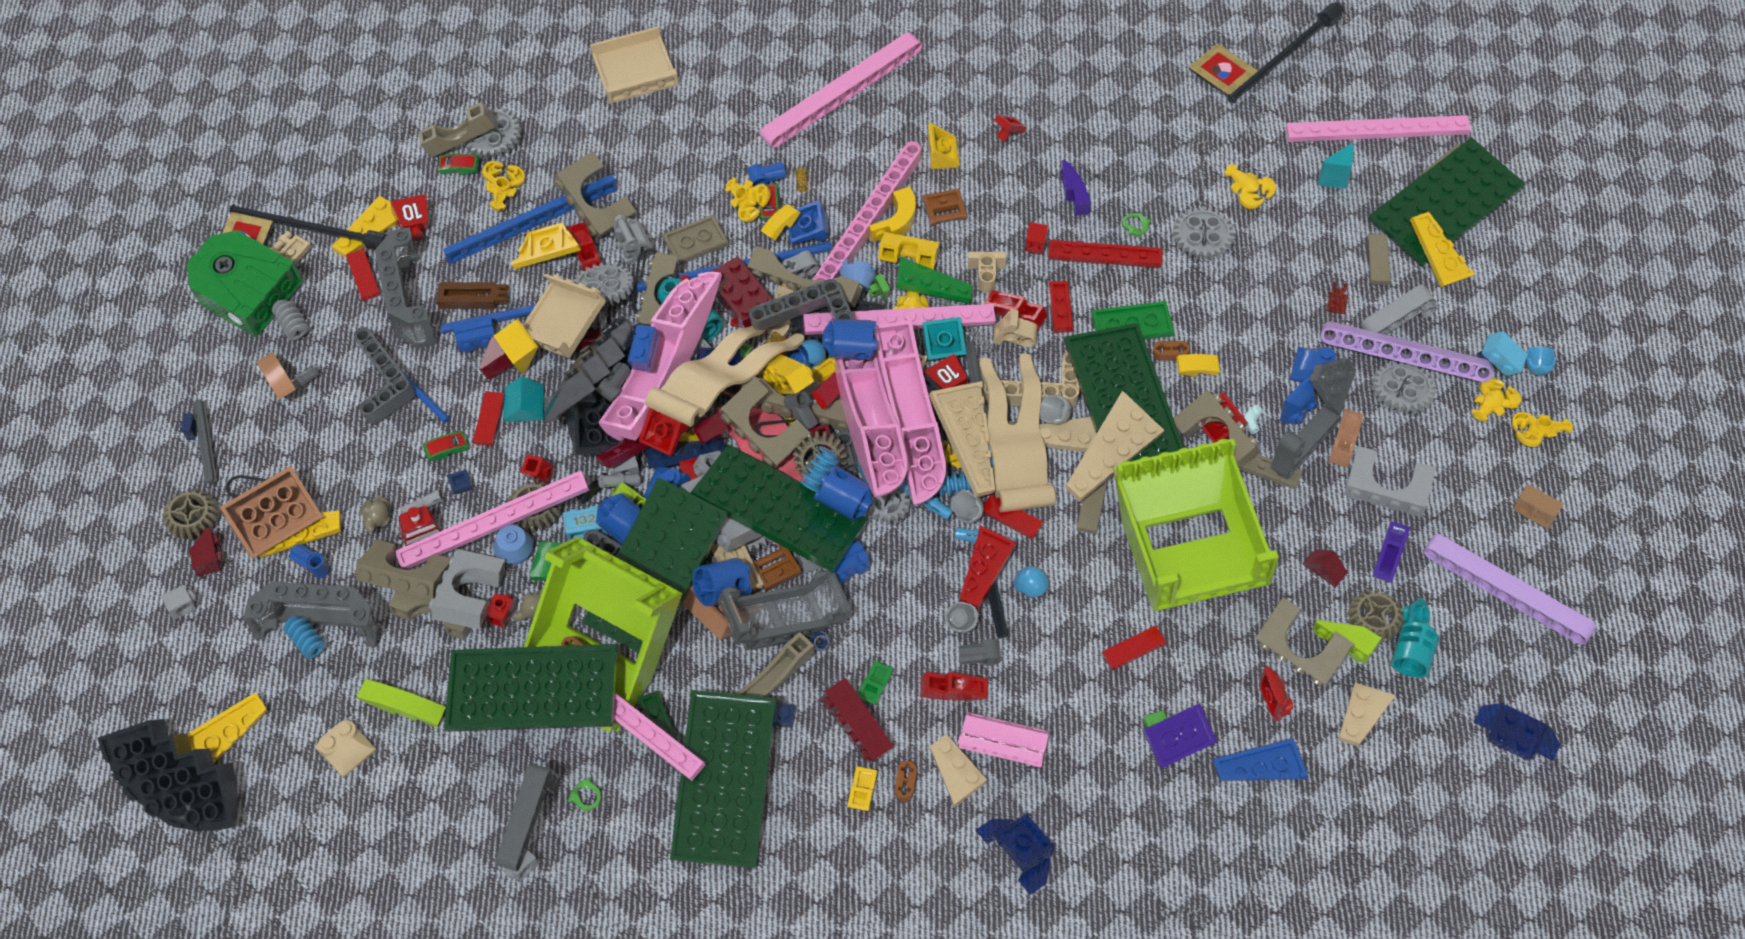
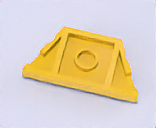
(545, 245)

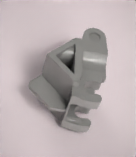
(631, 238)

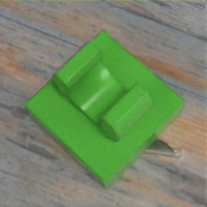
(879, 287)

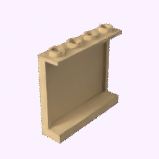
(633, 65)
(563, 315)

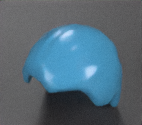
(815, 351)
(1540, 360)
(1031, 581)

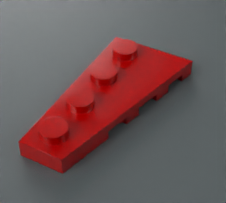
(987, 561)

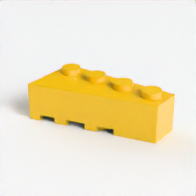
(786, 375)

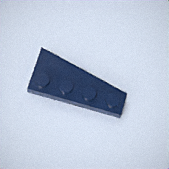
(683, 451)

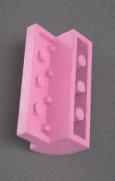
(1004, 739)

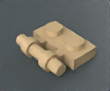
(293, 249)

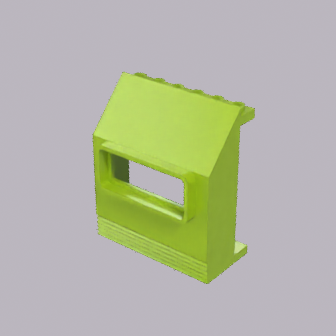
(1184, 487)
(615, 593)

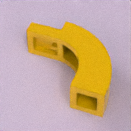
(903, 219)

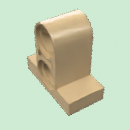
(986, 264)
(1015, 330)

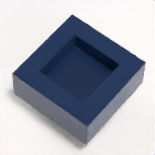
(188, 426)
(459, 482)
(784, 715)

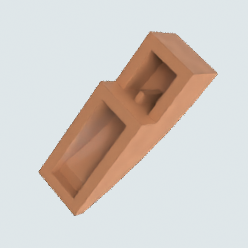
(275, 375)
(1346, 438)

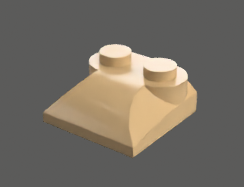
(344, 747)

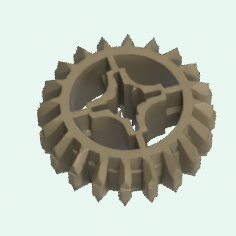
(813, 442)
(183, 510)
(539, 519)
(1380, 606)

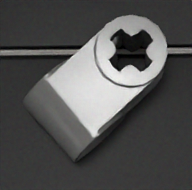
(802, 264)

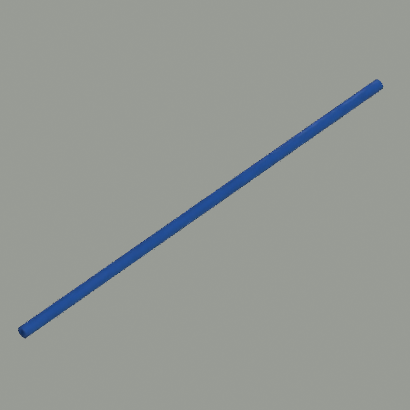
(526, 310)

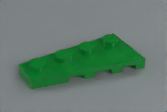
(924, 280)

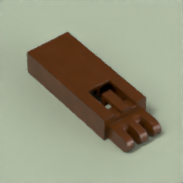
(465, 295)

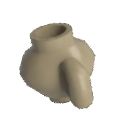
(375, 513)
(527, 606)

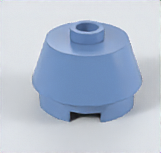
(859, 272)
(513, 544)

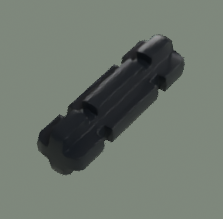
(593, 489)

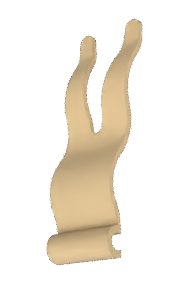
(698, 382)
(1017, 448)

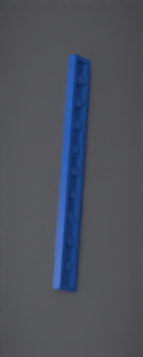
(526, 221)

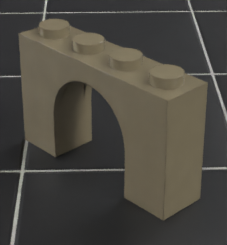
(570, 181)
(1207, 410)
(773, 449)
(376, 569)
(1275, 637)

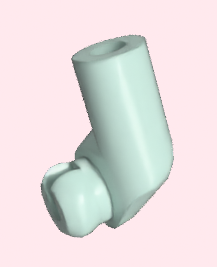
(1251, 417)

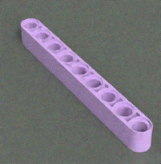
(1413, 358)
(1510, 589)

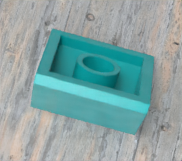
(1337, 168)
(943, 338)
(523, 400)

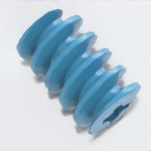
(821, 467)
(954, 484)
(304, 636)

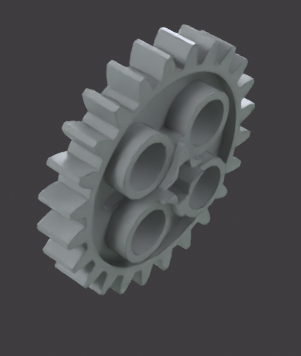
(498, 139)
(1215, 229)
(609, 280)
(1415, 396)

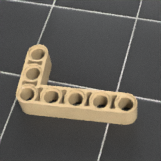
(1065, 388)

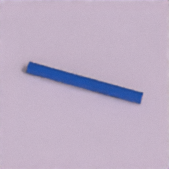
(428, 402)

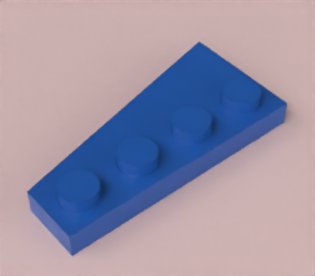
(1266, 762)

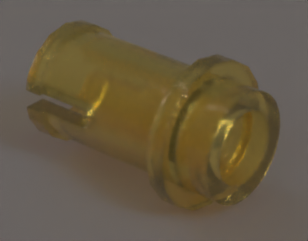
(801, 179)

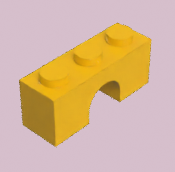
(895, 245)

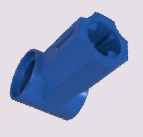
(765, 174)
(308, 560)

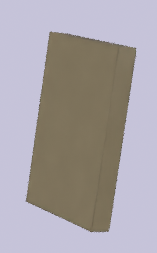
(695, 239)

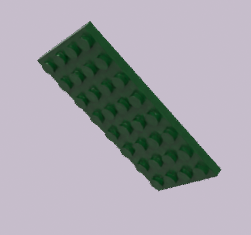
(1454, 191)
(1118, 362)
(778, 508)
(666, 543)
(531, 688)
(724, 804)

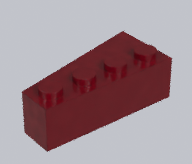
(856, 721)

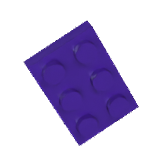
(1179, 736)

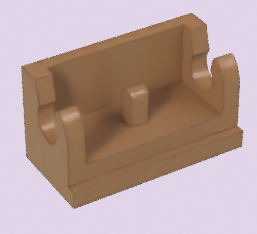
(1538, 506)

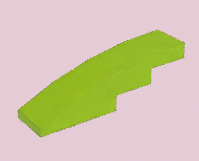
(400, 702)

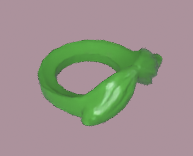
(1133, 230)
(573, 797)

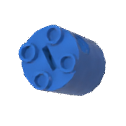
(850, 339)
(844, 493)
(617, 516)
(714, 577)

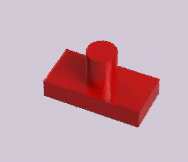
(1009, 125)

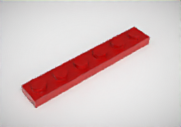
(1105, 253)

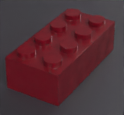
(739, 291)

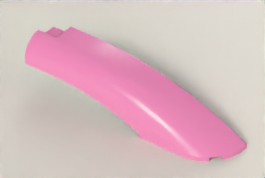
(680, 326)
(912, 408)
(871, 424)

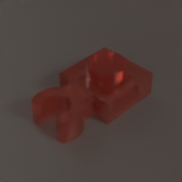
(1337, 299)

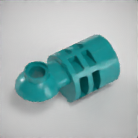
(714, 322)
(1416, 642)

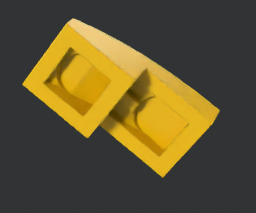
(775, 225)
(1198, 363)
(862, 788)

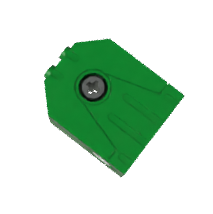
(241, 280)

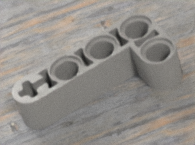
(1401, 310)

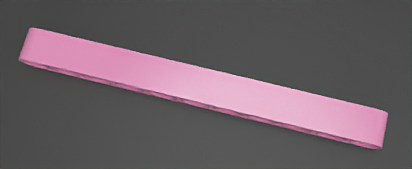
(840, 90)
(871, 211)

